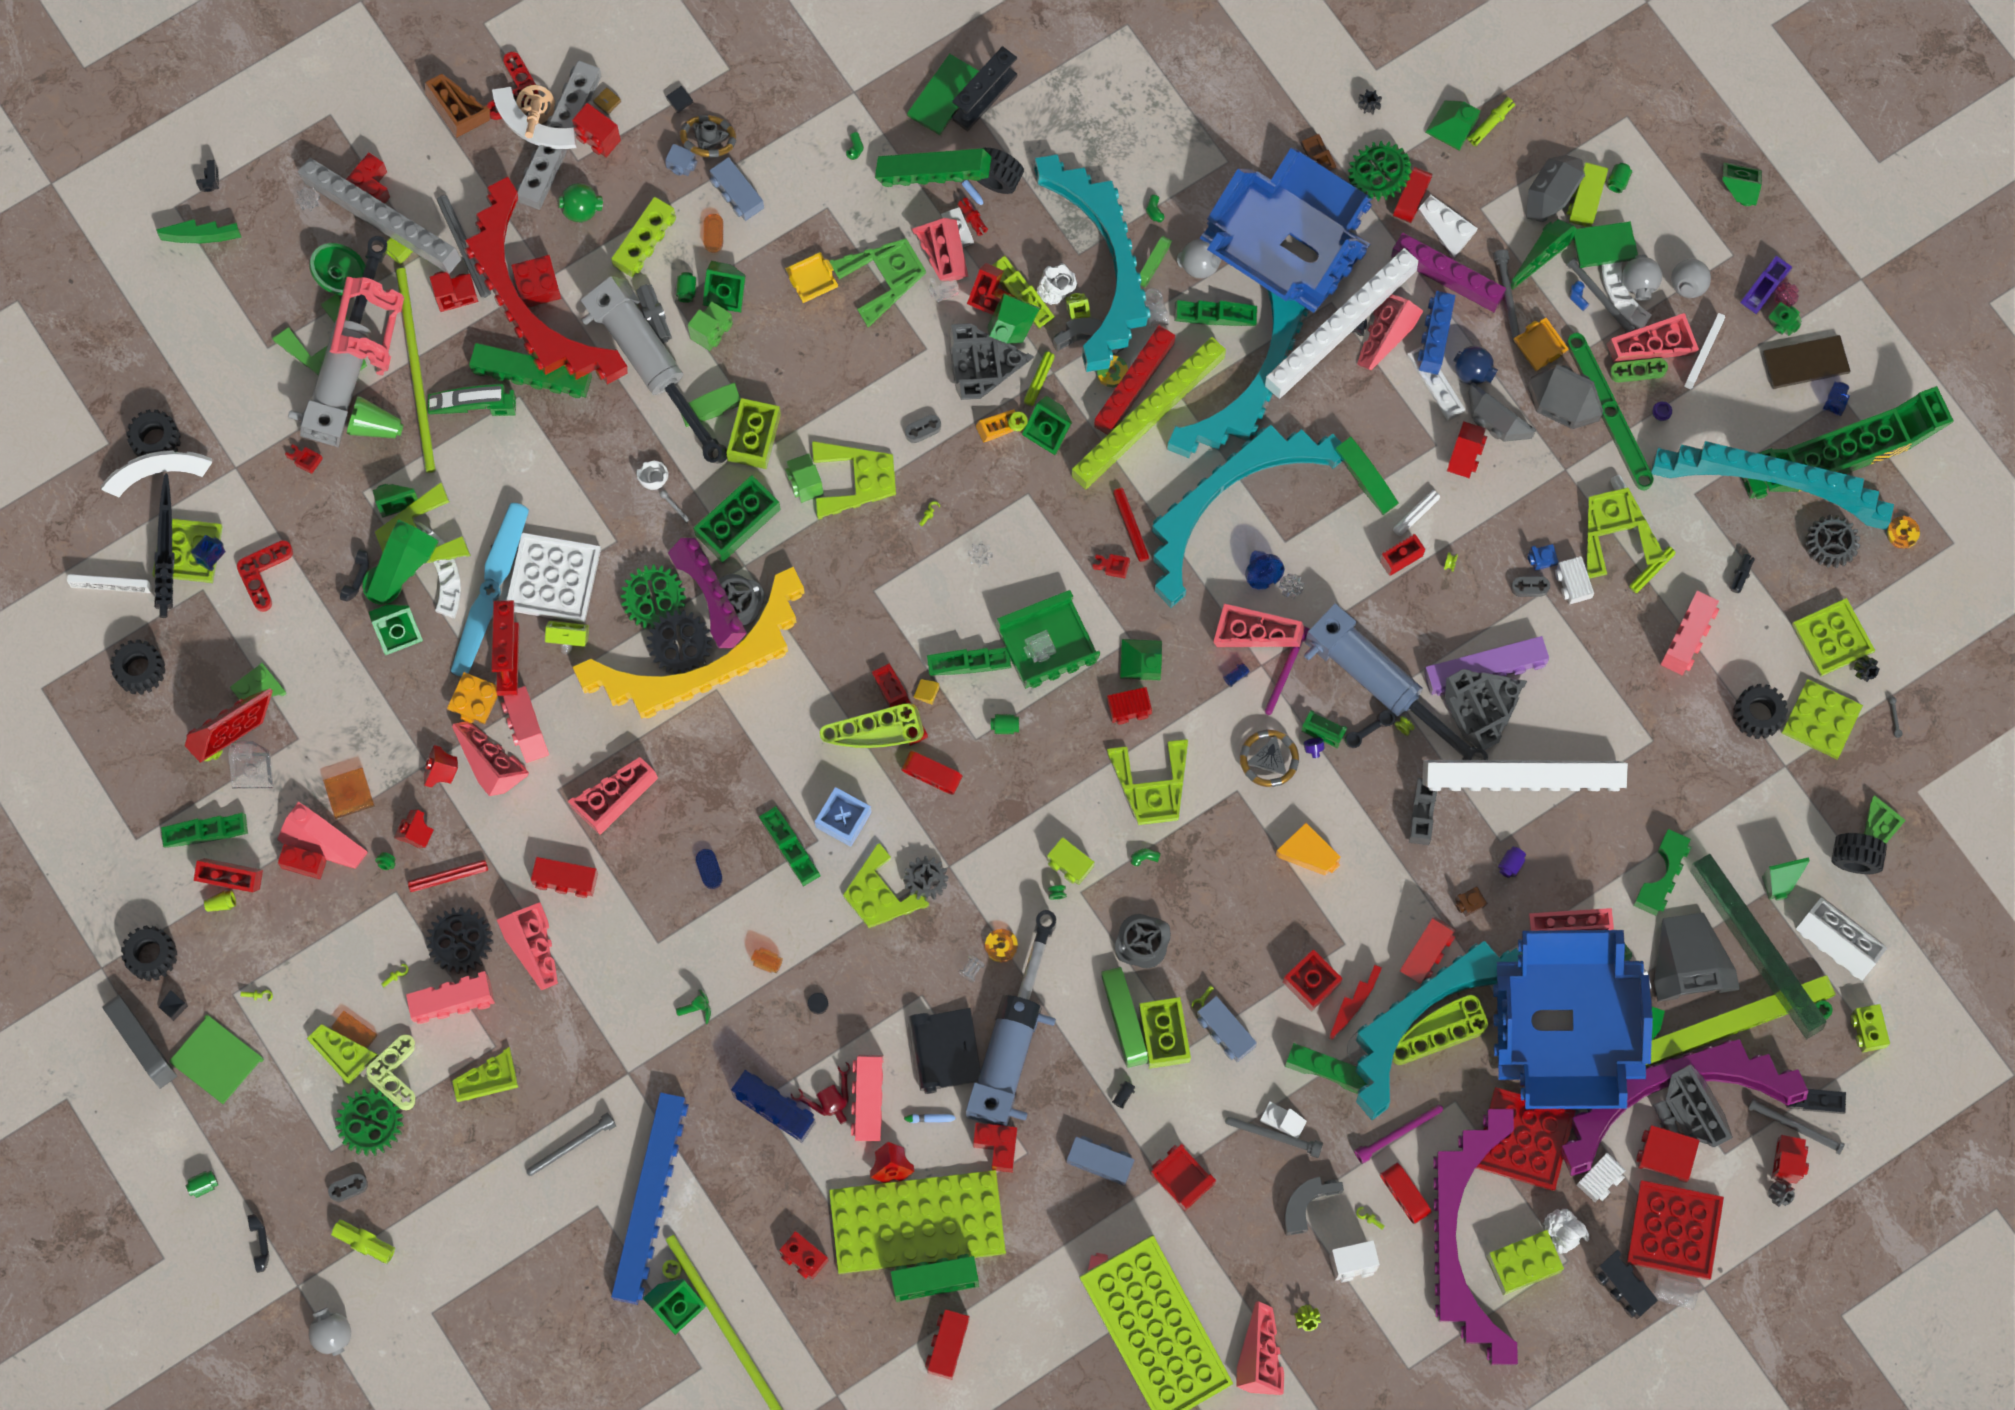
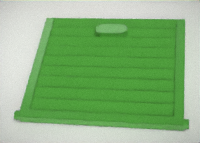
(215, 1060)

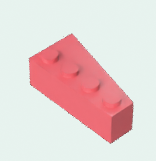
(1256, 629)
(1690, 632)

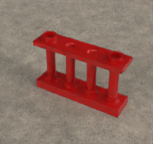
(505, 648)

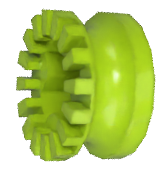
(1012, 421)
(1449, 563)
(1404, 726)
(678, 1271)

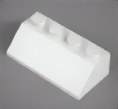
(1841, 939)

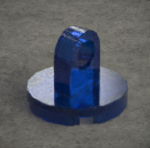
(1264, 570)

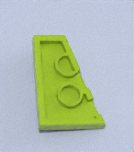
(341, 1052)
(489, 1078)

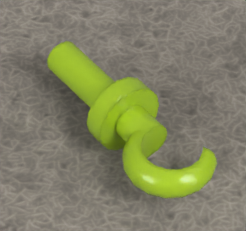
(928, 513)
(394, 976)
(255, 994)
(1371, 1218)

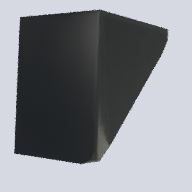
(172, 1005)

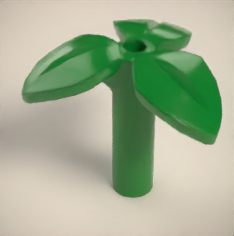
(699, 1003)

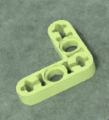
(387, 1076)

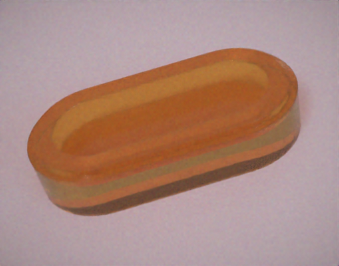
(713, 233)

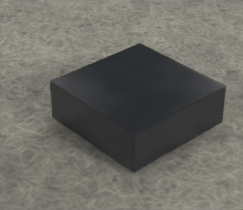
(679, 99)

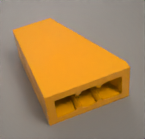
(1309, 851)

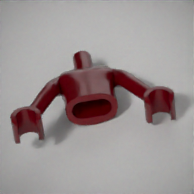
(830, 1099)

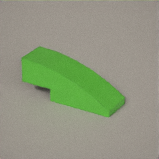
(715, 403)

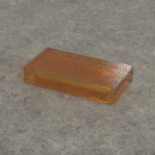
(354, 1030)

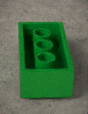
(737, 518)
(934, 1278)

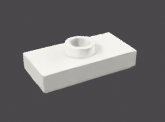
(965, 235)

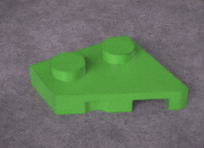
(257, 681)
(1882, 820)

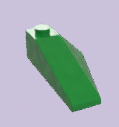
(1551, 242)
(403, 555)

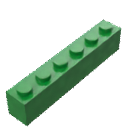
(933, 167)
(522, 370)

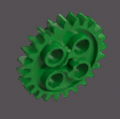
(1393, 159)
(635, 601)
(362, 1139)

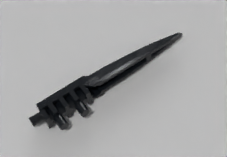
(164, 556)

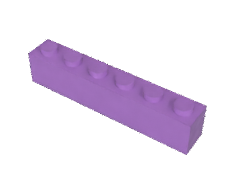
(1499, 661)

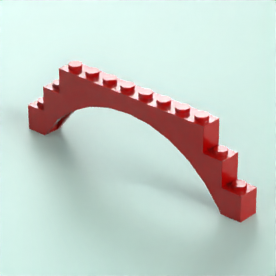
(547, 346)

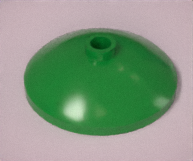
(336, 261)

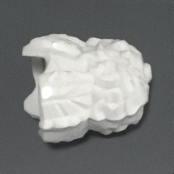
(1056, 283)
(1565, 1230)

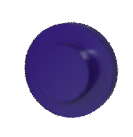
(1662, 411)

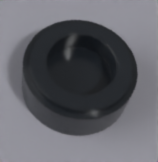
(818, 1003)

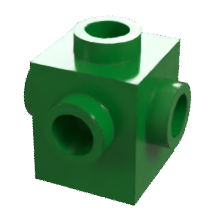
(1785, 319)

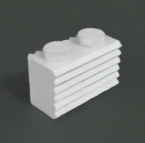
(1574, 580)
(1601, 1177)

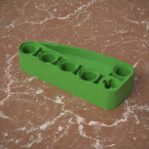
(1124, 1017)

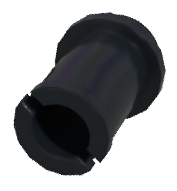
(1123, 1094)

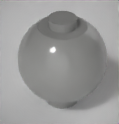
(1198, 260)
(1642, 277)
(1691, 278)
(329, 1332)

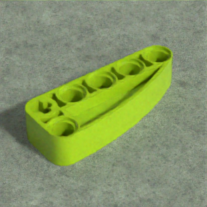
(881, 734)
(1442, 1023)

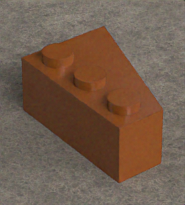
(455, 107)

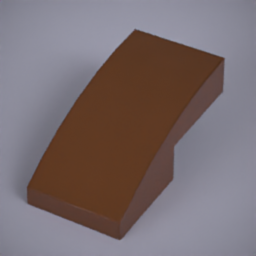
(1317, 151)

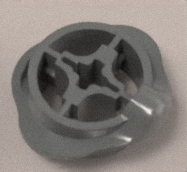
(756, 592)
(1158, 929)

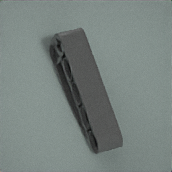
(139, 1041)

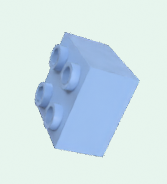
(843, 817)

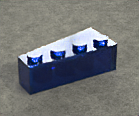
(773, 1106)

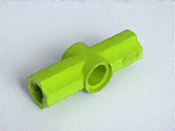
(363, 1241)

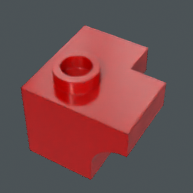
(439, 767)
(414, 830)
(891, 1164)

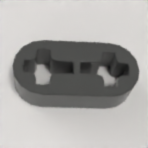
(925, 432)
(1530, 591)
(350, 1192)

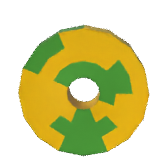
(1109, 379)

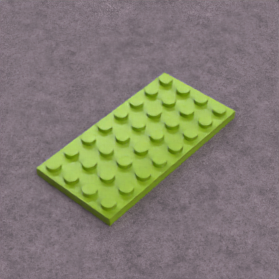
(917, 1221)
(1155, 1328)

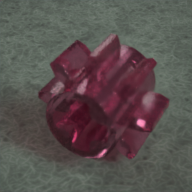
(1786, 294)

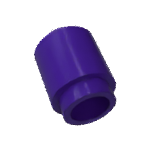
(1512, 862)

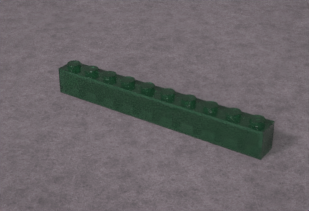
(1758, 946)

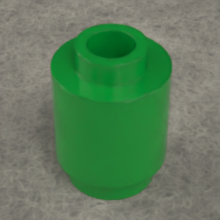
(1619, 177)
(685, 287)
(1005, 724)
(201, 1184)

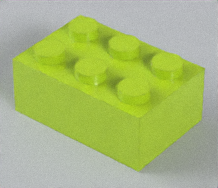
(753, 433)
(1164, 1032)
(1525, 1262)

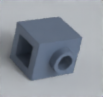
(680, 160)

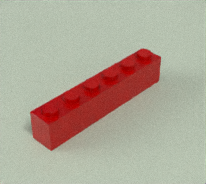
(1135, 380)

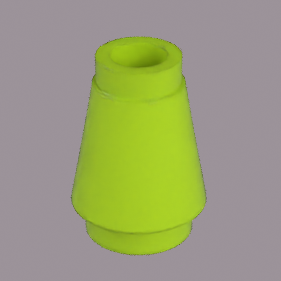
(222, 901)

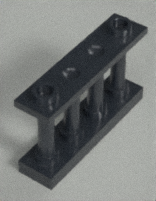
(984, 88)

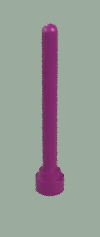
(1284, 675)
(1364, 1153)

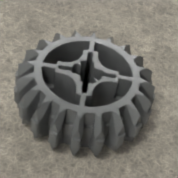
(1822, 527)

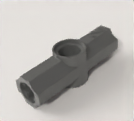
(653, 312)

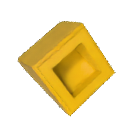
(927, 691)

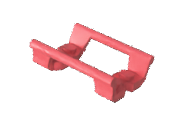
(365, 347)

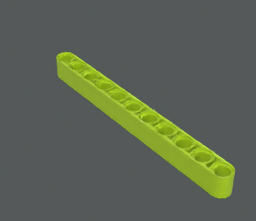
(1731, 1023)

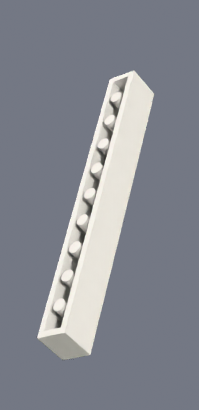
(1341, 323)
(1524, 774)

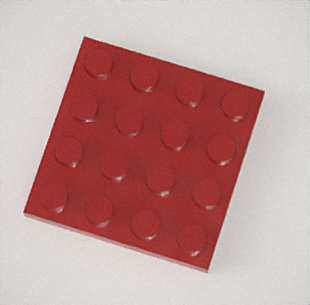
(1534, 1146)
(1675, 1230)

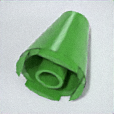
(373, 421)

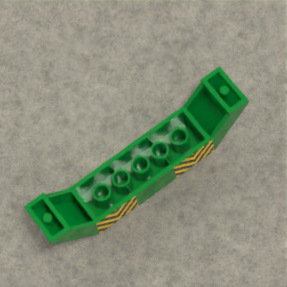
(1870, 438)

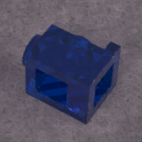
(1837, 398)
(208, 552)

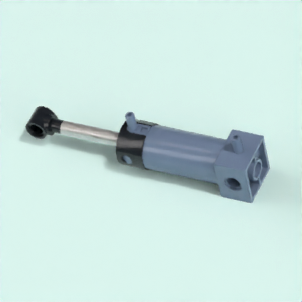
(1010, 1042)

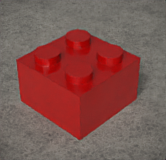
(596, 130)
(536, 281)
(1312, 980)

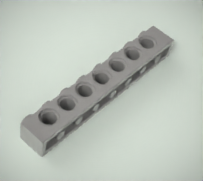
(536, 195)

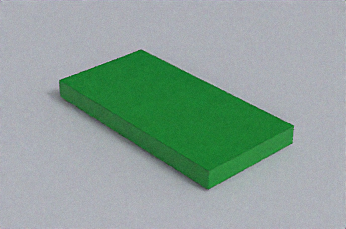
(935, 105)

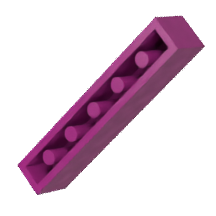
(1452, 274)

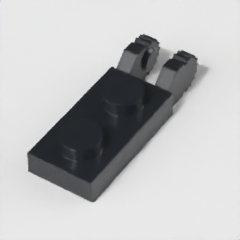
(1822, 1101)

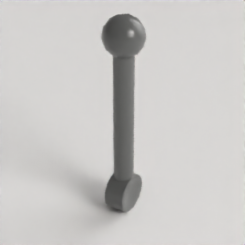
(1898, 733)

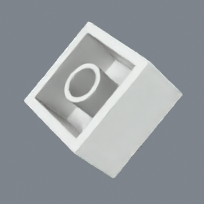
(1354, 1261)

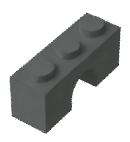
(1422, 814)

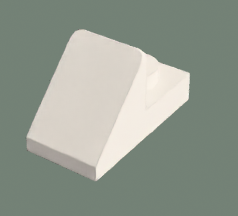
(1283, 1120)

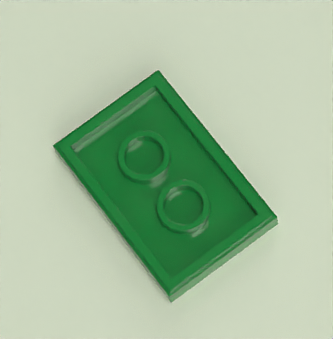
(1605, 244)

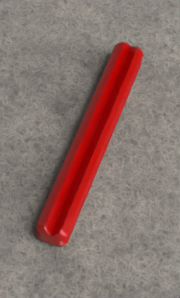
(1131, 524)
(447, 875)

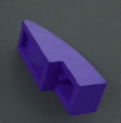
(1766, 285)

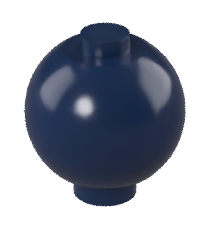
(1474, 365)

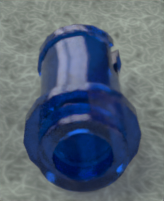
(1236, 674)

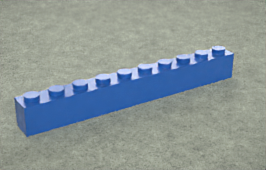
(649, 1199)

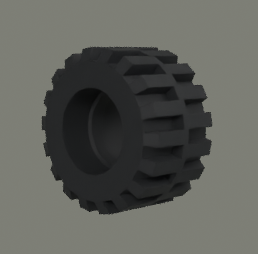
(1003, 173)
(147, 423)
(126, 656)
(1767, 697)
(1859, 853)
(160, 964)

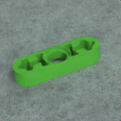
(1154, 260)
(1623, 366)

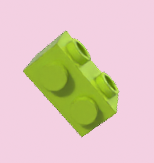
(1070, 861)
(1870, 1028)

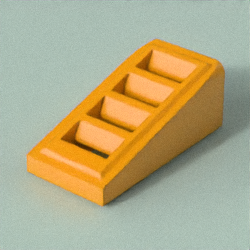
(987, 430)

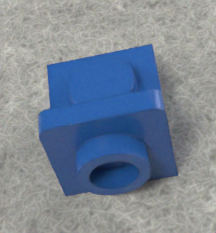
(1542, 557)

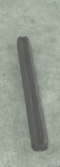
(459, 237)

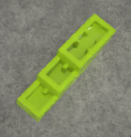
(1016, 285)

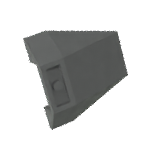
(1565, 397)
(1691, 959)

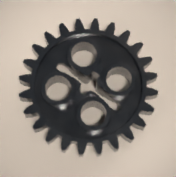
(697, 640)
(449, 955)

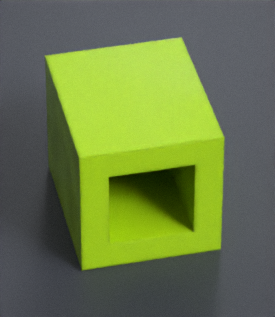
(397, 251)

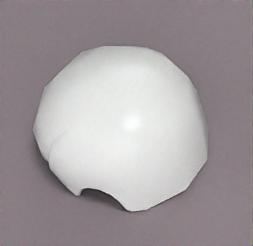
(652, 475)

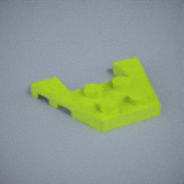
(873, 898)

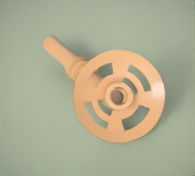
(535, 114)

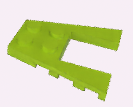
(872, 473)
(432, 499)
(1614, 513)
(1152, 800)

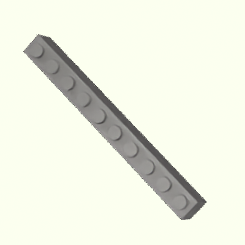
(379, 215)

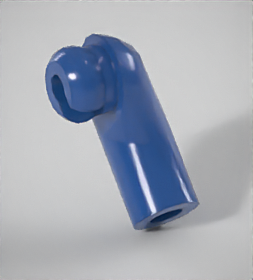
(1576, 295)

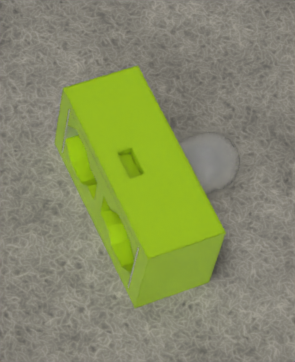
(566, 635)

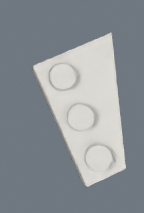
(1450, 227)

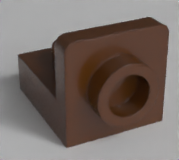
(1470, 901)

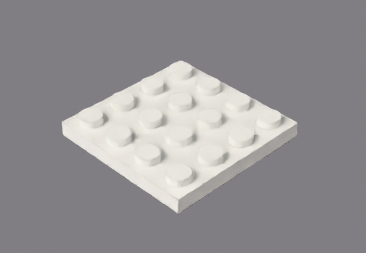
(553, 578)

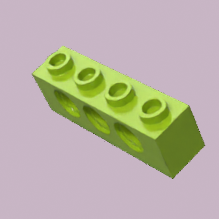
(655, 211)

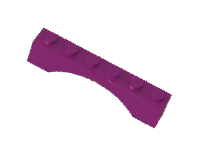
(724, 622)

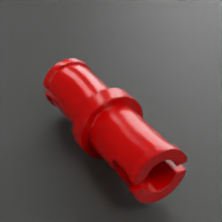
(972, 216)

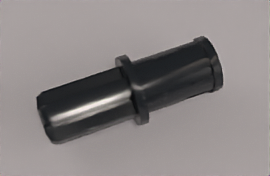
(1742, 573)

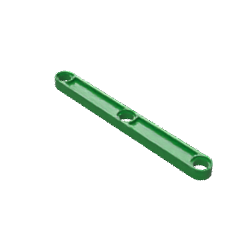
(1615, 424)

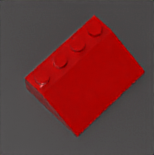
(228, 726)

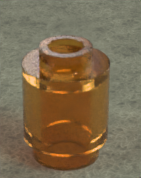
(766, 960)

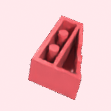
(944, 248)
(525, 725)

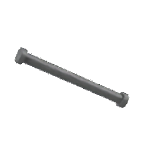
(1601, 296)
(1838, 1147)

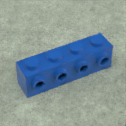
(1437, 332)

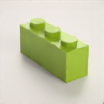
(1587, 196)

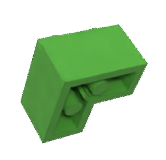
(709, 326)
(805, 478)

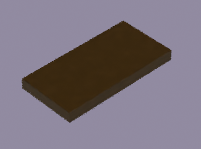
(1806, 362)

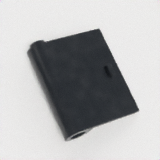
(941, 1051)

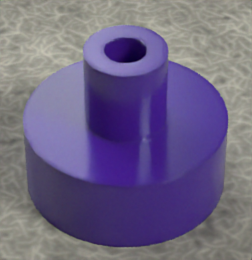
(1314, 746)

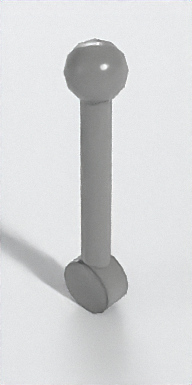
(664, 494)

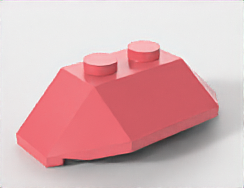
(1572, 920)

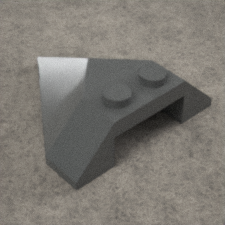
(981, 361)
(1482, 704)

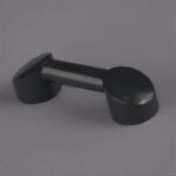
(348, 592)
(1384, 719)
(262, 1260)

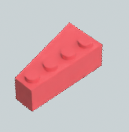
(1658, 340)
(612, 796)
(450, 998)
(868, 1097)

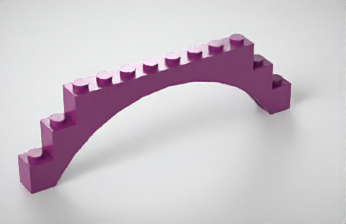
(1720, 1063)
(1455, 1297)

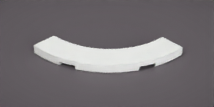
(517, 121)
(1620, 297)
(154, 463)
(449, 580)

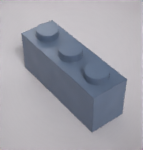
(736, 189)
(1226, 1029)
(1100, 1160)

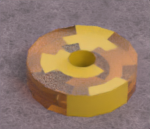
(1907, 524)
(1001, 936)

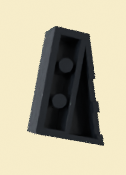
(1625, 1286)

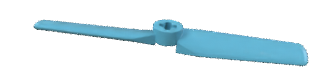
(496, 570)

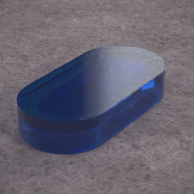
(709, 869)

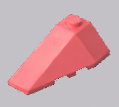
(1391, 324)
(490, 765)
(1259, 1363)

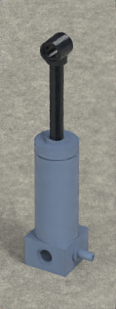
(1376, 673)

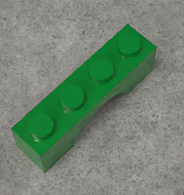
(1652, 895)
(1315, 1063)

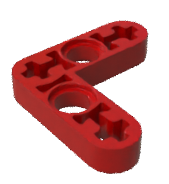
(519, 84)
(254, 573)

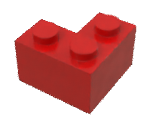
(368, 175)
(985, 290)
(453, 292)
(1468, 444)
(1001, 1140)
(1790, 1159)

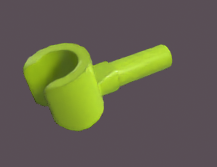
(1202, 999)

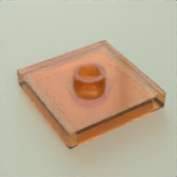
(349, 793)

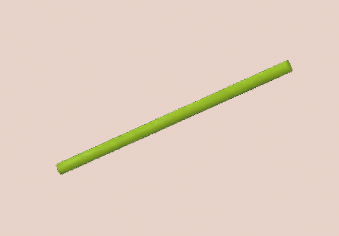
(416, 372)
(723, 1323)

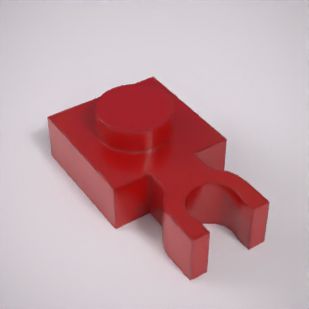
(305, 459)
(1114, 566)

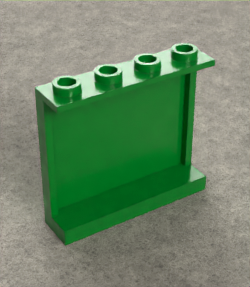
(1065, 630)

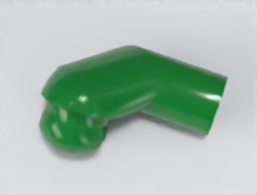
(857, 147)
(1153, 211)
(1143, 854)

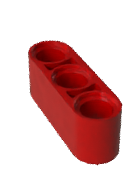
(1412, 194)
(931, 772)
(1405, 1193)

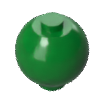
(579, 202)

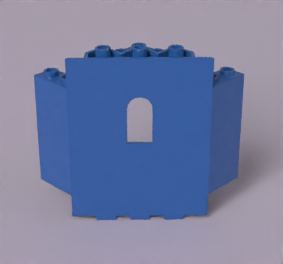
(1299, 202)
(1610, 1019)

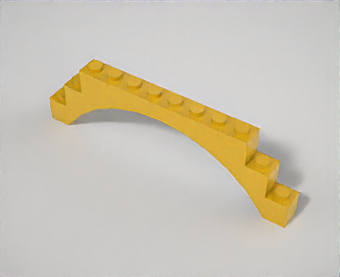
(658, 693)

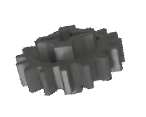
(917, 879)

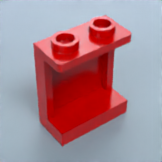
(1668, 1152)
(1182, 1177)

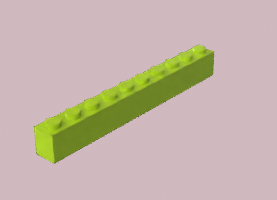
(1148, 413)

